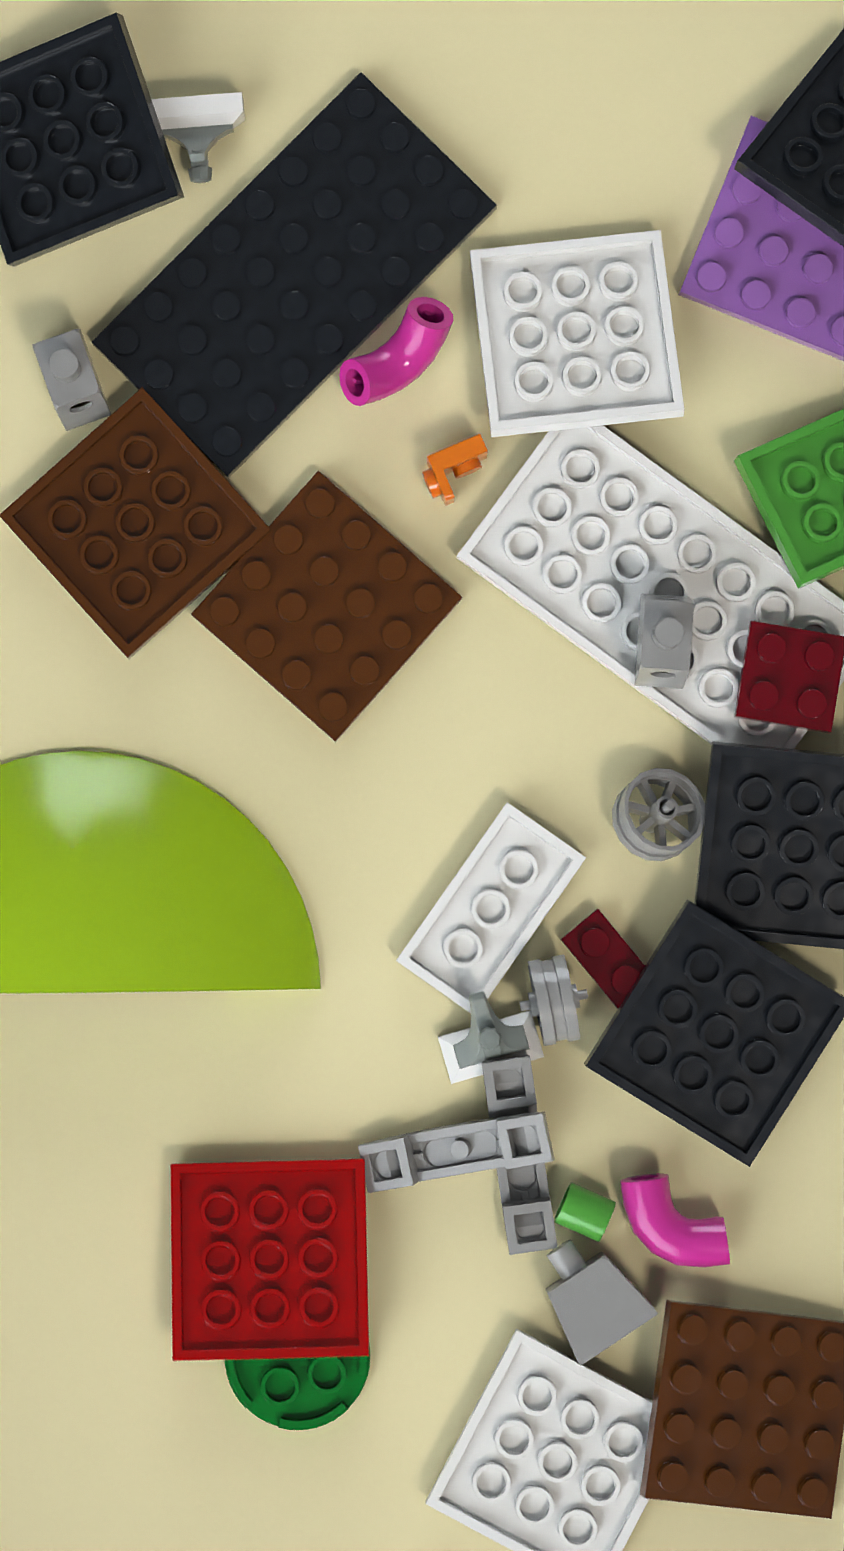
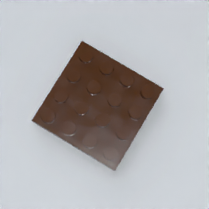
(135, 523)
(327, 606)
(746, 1410)

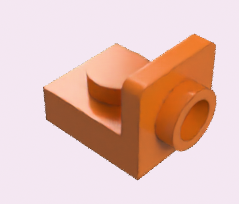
(460, 459)

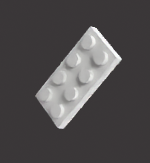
(491, 907)

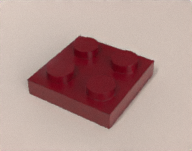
(790, 677)

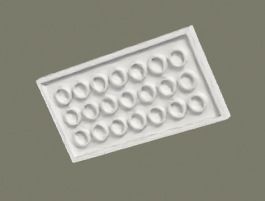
(600, 526)

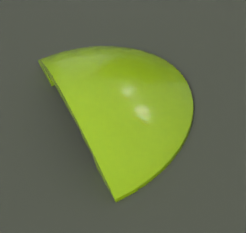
(140, 884)

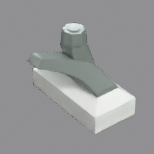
(199, 124)
(488, 1040)

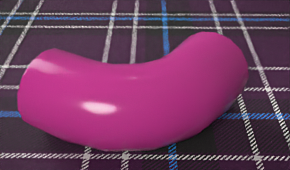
(401, 357)
(667, 1231)

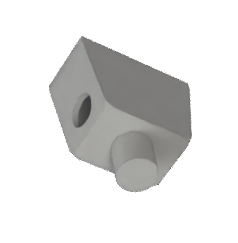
(71, 379)
(664, 641)
(594, 1301)

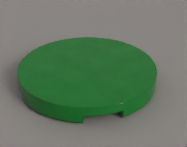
(298, 1390)

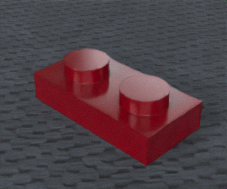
(604, 956)

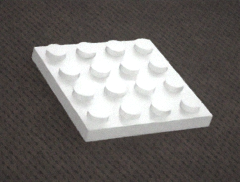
(576, 333)
(548, 1456)

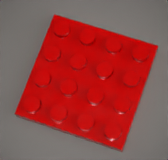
(269, 1260)

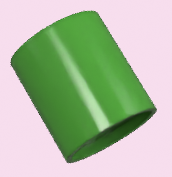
(585, 1212)

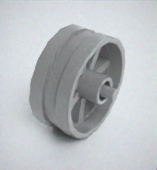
(658, 814)
(554, 1000)

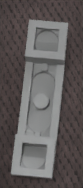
(456, 1150)
(525, 1188)

